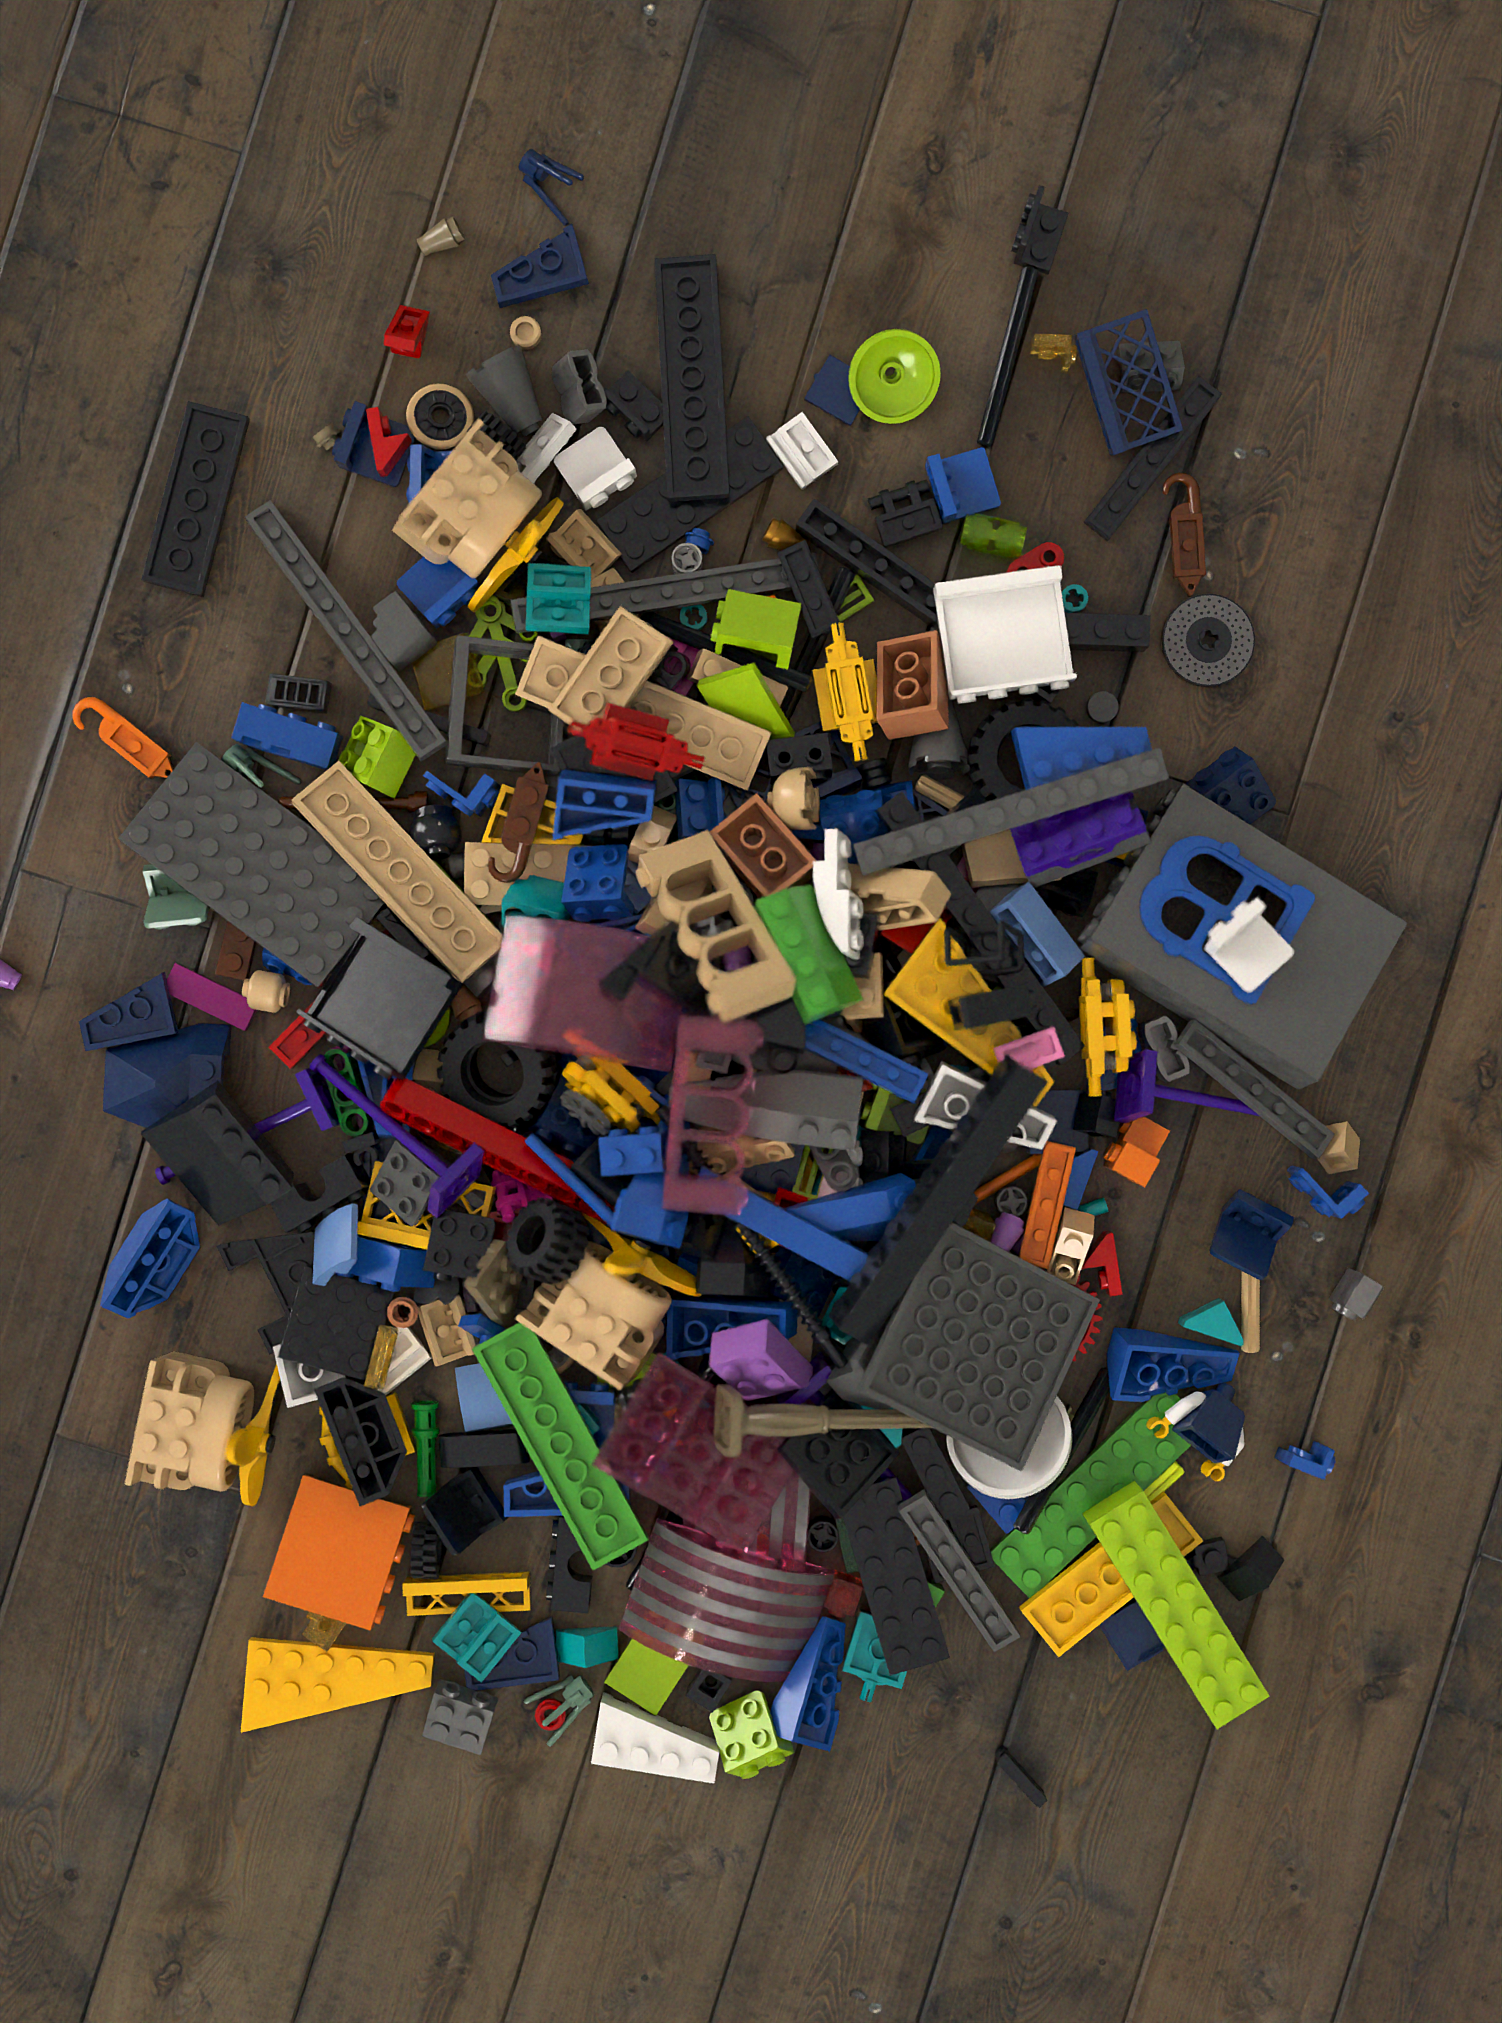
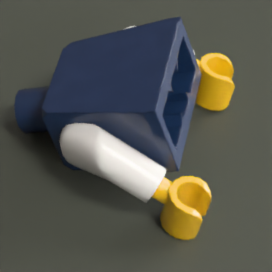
(1209, 1425)

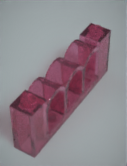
(702, 1192)

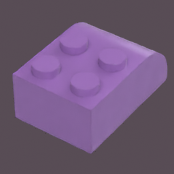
(758, 1361)

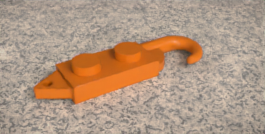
(126, 739)

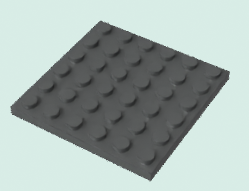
(979, 1346)

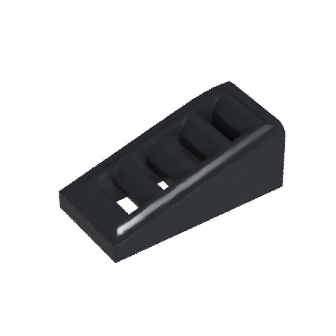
(322, 698)

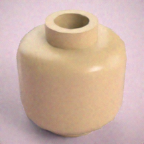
(266, 991)

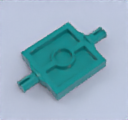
(867, 1659)

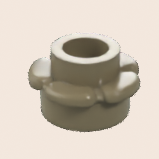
(327, 436)

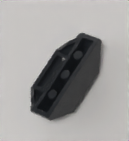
(363, 1436)

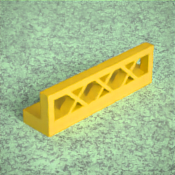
(467, 1583)

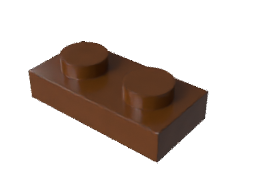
(235, 954)

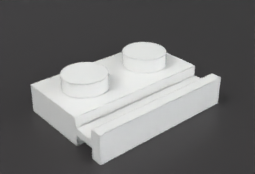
(802, 451)
(406, 1359)

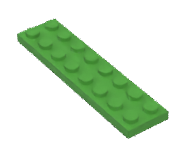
(560, 1444)
(1061, 1529)

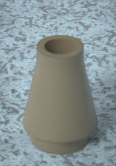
(442, 236)

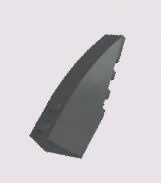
(786, 1108)

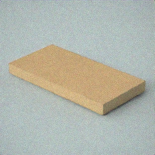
(612, 669)

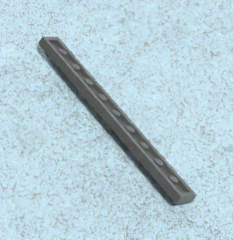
(677, 590)
(346, 631)
(1011, 811)

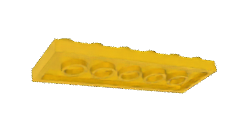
(1093, 1587)

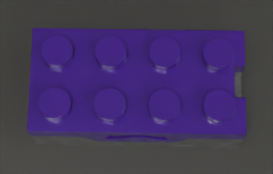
(1079, 838)

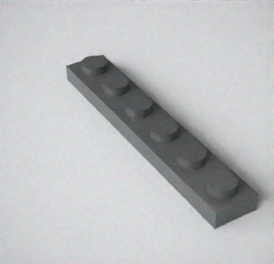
(1254, 1089)
(958, 1570)

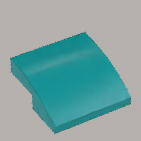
(558, 598)
(476, 1636)

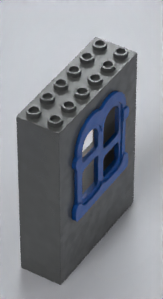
(1299, 1010)

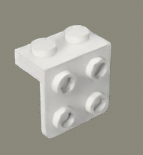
(595, 468)
(1248, 946)

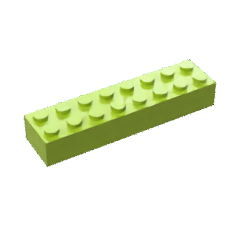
(1175, 1604)

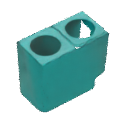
(540, 894)

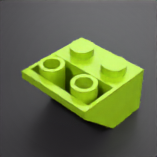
(377, 756)

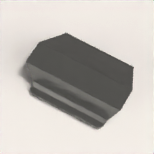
(847, 1379)

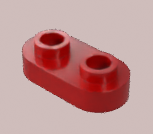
(1034, 558)

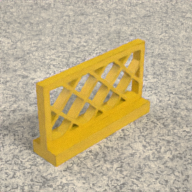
(412, 1235)

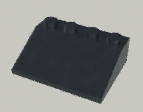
(220, 1155)

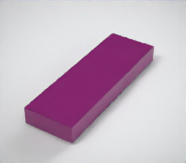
(210, 996)

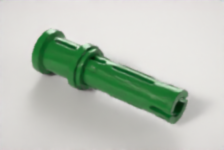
(425, 1434)

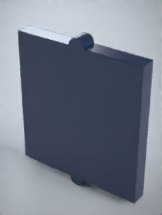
(832, 392)

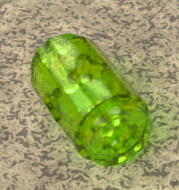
(1007, 538)

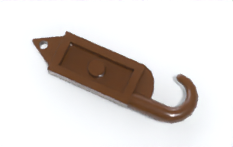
(1187, 534)
(522, 822)

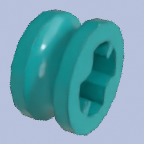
(1079, 591)
(702, 614)

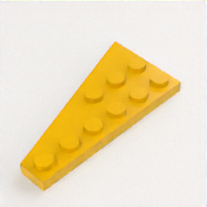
(924, 992)
(301, 1679)

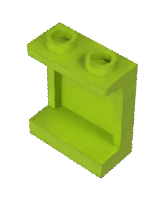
(757, 624)

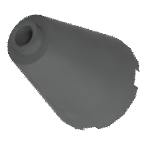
(508, 389)
(940, 752)

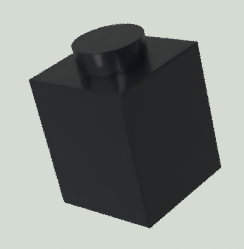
(1096, 1116)

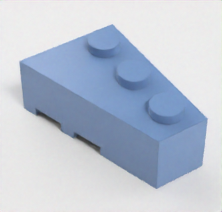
(1047, 945)

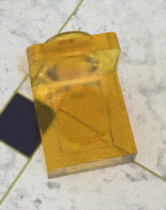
(1051, 345)

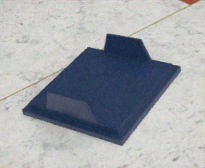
(1131, 1635)

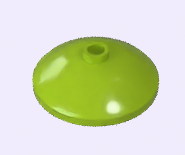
(908, 389)

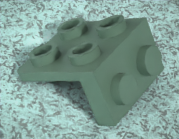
(170, 902)

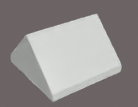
(301, 1380)

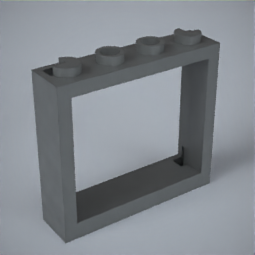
(462, 647)

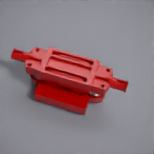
(634, 743)

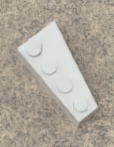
(953, 1094)
(651, 1744)

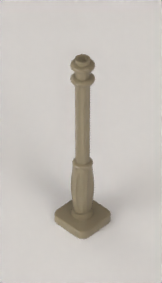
(736, 1420)

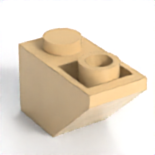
(1071, 1244)

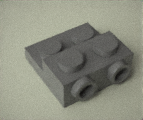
(460, 1716)

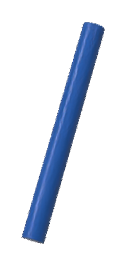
(570, 1178)

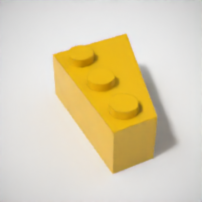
(545, 828)

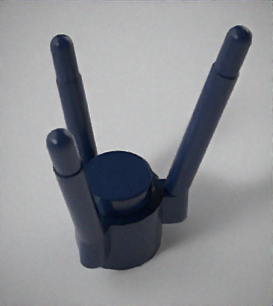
(538, 168)

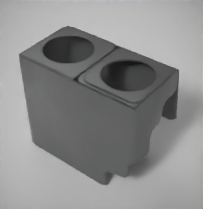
(400, 632)

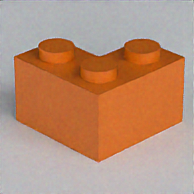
(1136, 1150)

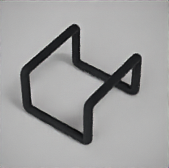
(1001, 950)

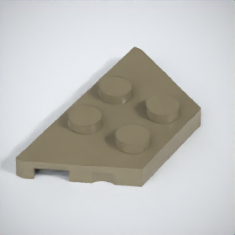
(496, 1285)

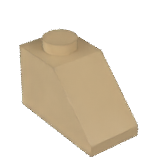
(652, 834)

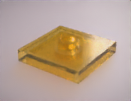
(435, 671)

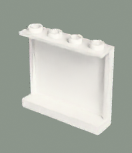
(1003, 634)

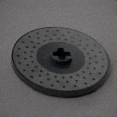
(1218, 618)

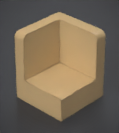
(1342, 1150)

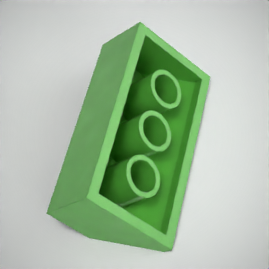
(819, 966)

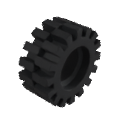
(500, 432)
(425, 1551)

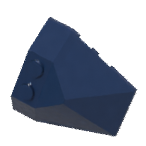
(163, 1072)

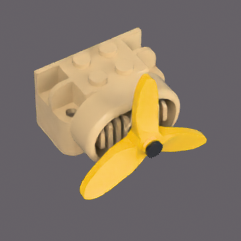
(473, 510)
(609, 1307)
(200, 1428)

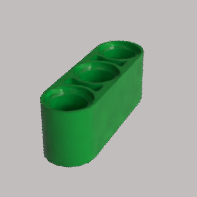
(347, 1108)

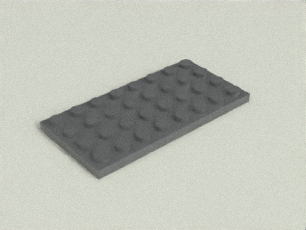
(253, 864)

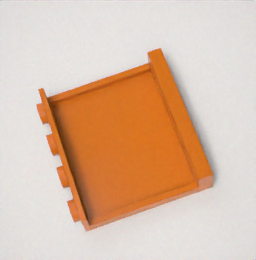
(338, 1554)

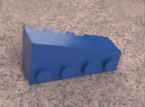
(1063, 751)
(694, 1320)
(531, 1497)

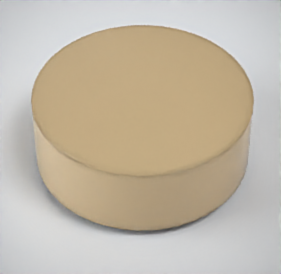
(525, 332)

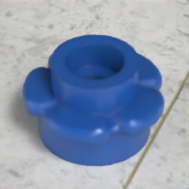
(699, 538)

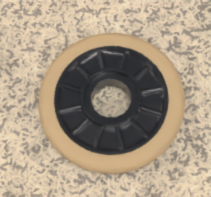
(434, 398)

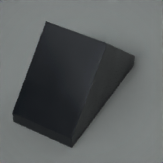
(1252, 1570)

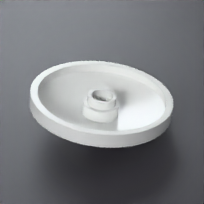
(1041, 1468)

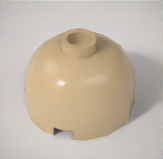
(795, 799)

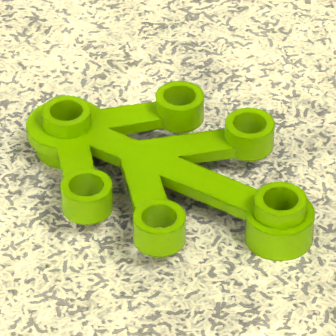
(486, 662)

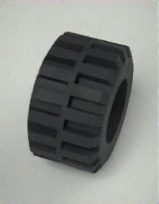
(547, 1241)

